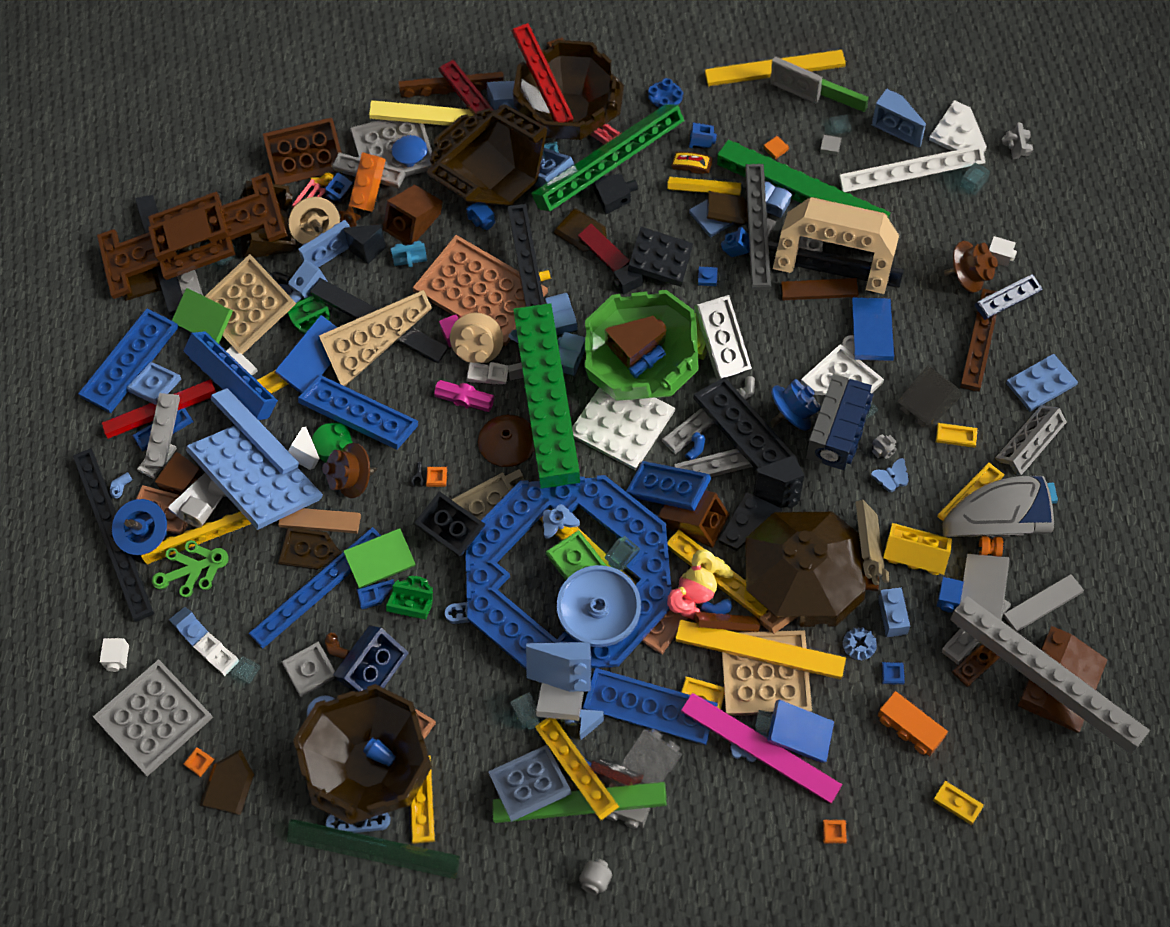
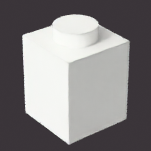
(1003, 250)
(114, 653)

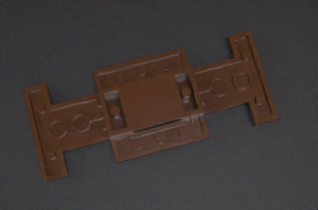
(188, 225)

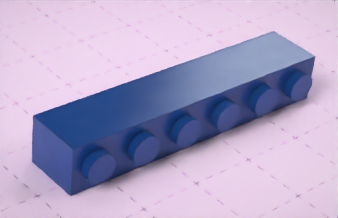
(229, 374)

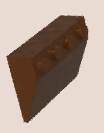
(302, 151)
(1076, 658)

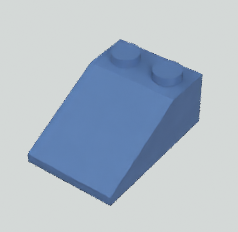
(898, 118)
(549, 167)
(560, 664)

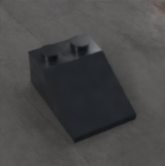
(449, 524)

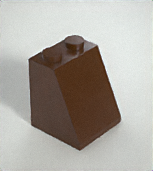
(411, 214)
(635, 338)
(702, 524)

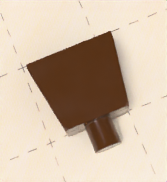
(178, 475)

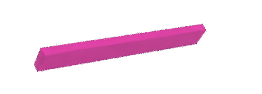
(758, 747)

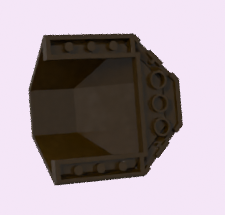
(489, 155)

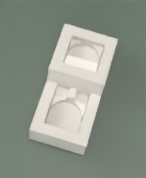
(492, 373)
(216, 653)

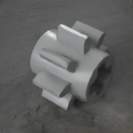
(884, 446)

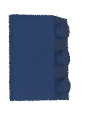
(371, 660)

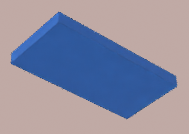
(872, 329)
(307, 358)
(668, 485)

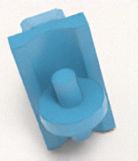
(409, 254)

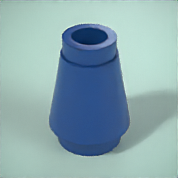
(379, 752)

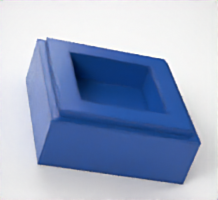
(892, 673)

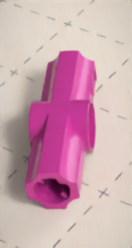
(464, 395)

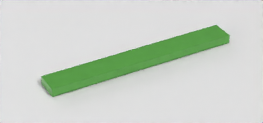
(575, 804)

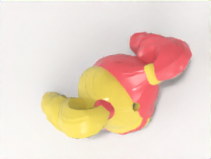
(697, 583)

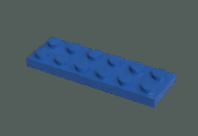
(127, 360)
(358, 412)
(644, 705)

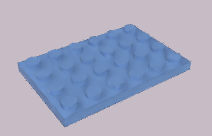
(251, 478)

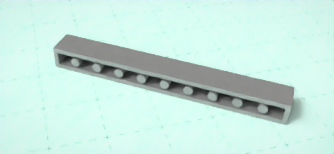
(1049, 675)

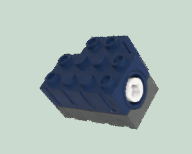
(840, 422)

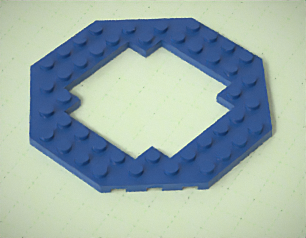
(516, 514)

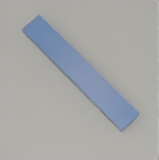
(254, 431)

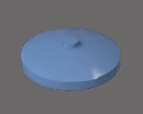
(598, 606)

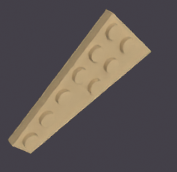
(366, 338)

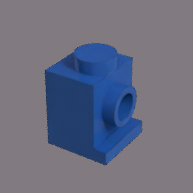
(702, 135)
(341, 183)
(481, 215)
(736, 243)

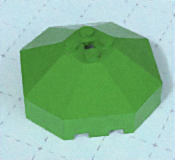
(668, 372)

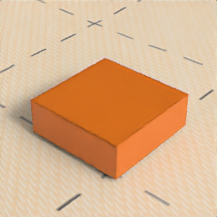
(776, 147)
(436, 477)
(198, 762)
(834, 831)

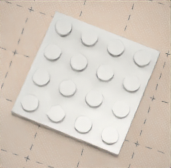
(622, 427)

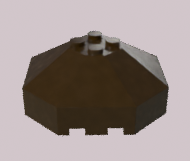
(585, 83)
(806, 567)
(334, 762)

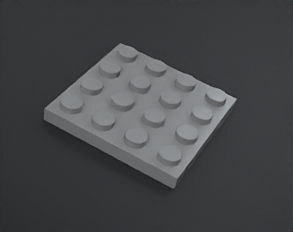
(379, 136)
(153, 717)

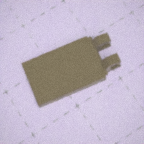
(486, 496)
(870, 543)

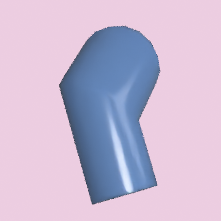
(117, 485)

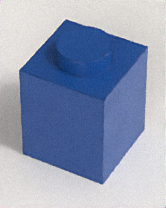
(949, 594)

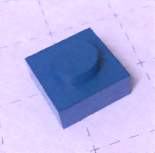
(707, 276)

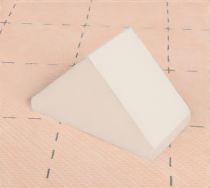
(304, 450)

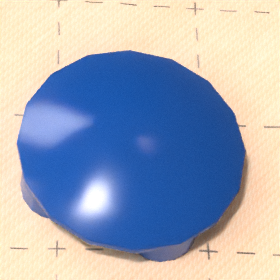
(665, 93)
(409, 150)

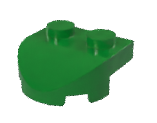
(307, 312)
(329, 438)
(411, 597)

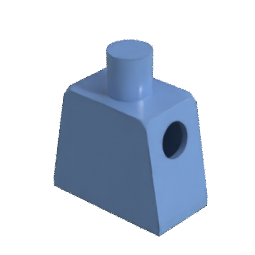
(500, 93)
(304, 280)

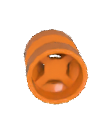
(991, 546)

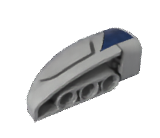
(1003, 509)

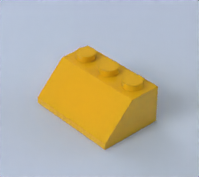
(918, 549)

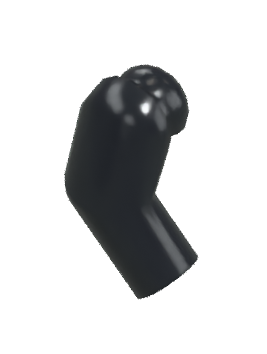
(280, 277)

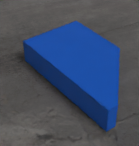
(374, 594)

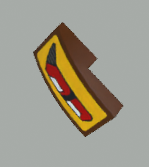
(691, 161)

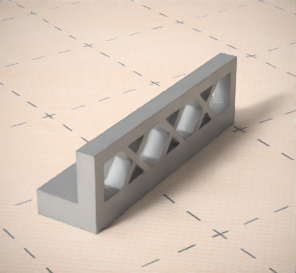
(1035, 439)

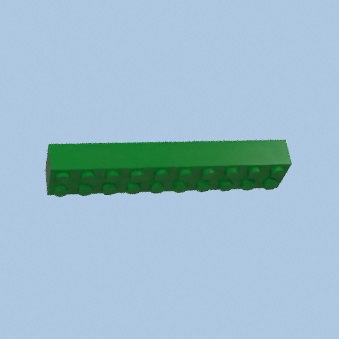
(546, 396)

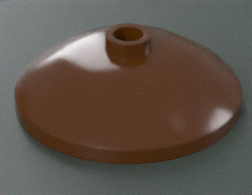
(510, 449)

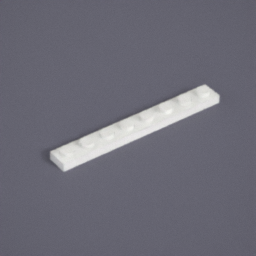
(911, 169)

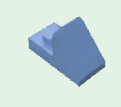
(188, 626)
(589, 721)

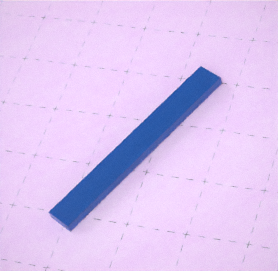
(306, 596)

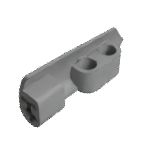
(197, 501)

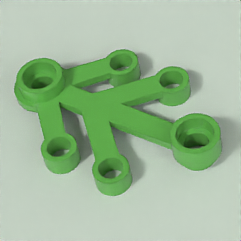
(193, 568)

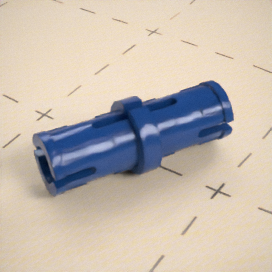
(647, 361)

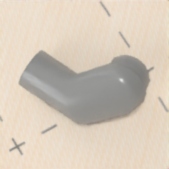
(748, 390)

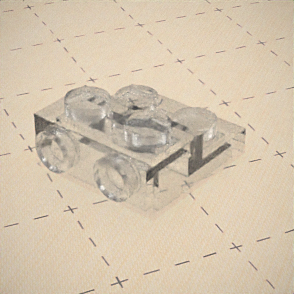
(652, 756)

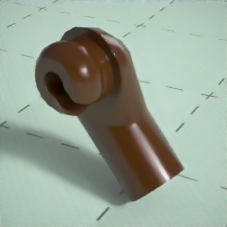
(333, 646)

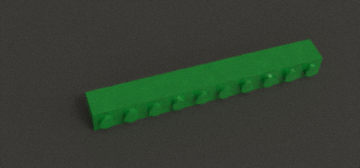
(607, 157)
(800, 185)

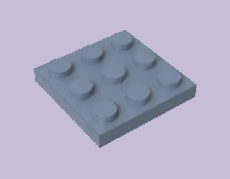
(529, 783)

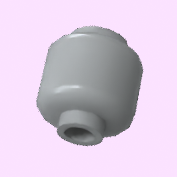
(595, 876)

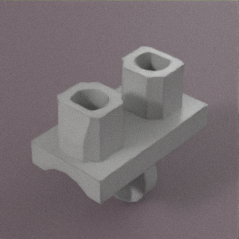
(1016, 140)

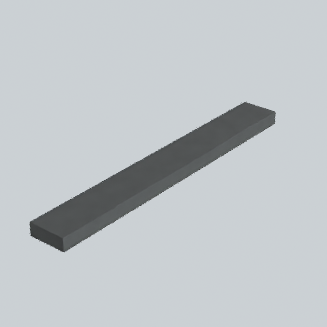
(757, 227)

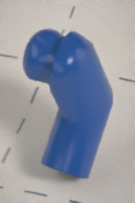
(698, 446)
(720, 608)

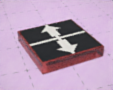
(616, 772)

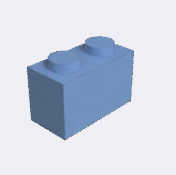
(894, 612)

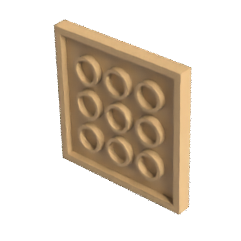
(255, 303)
(757, 684)

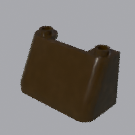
(256, 242)

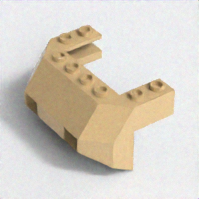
(841, 226)

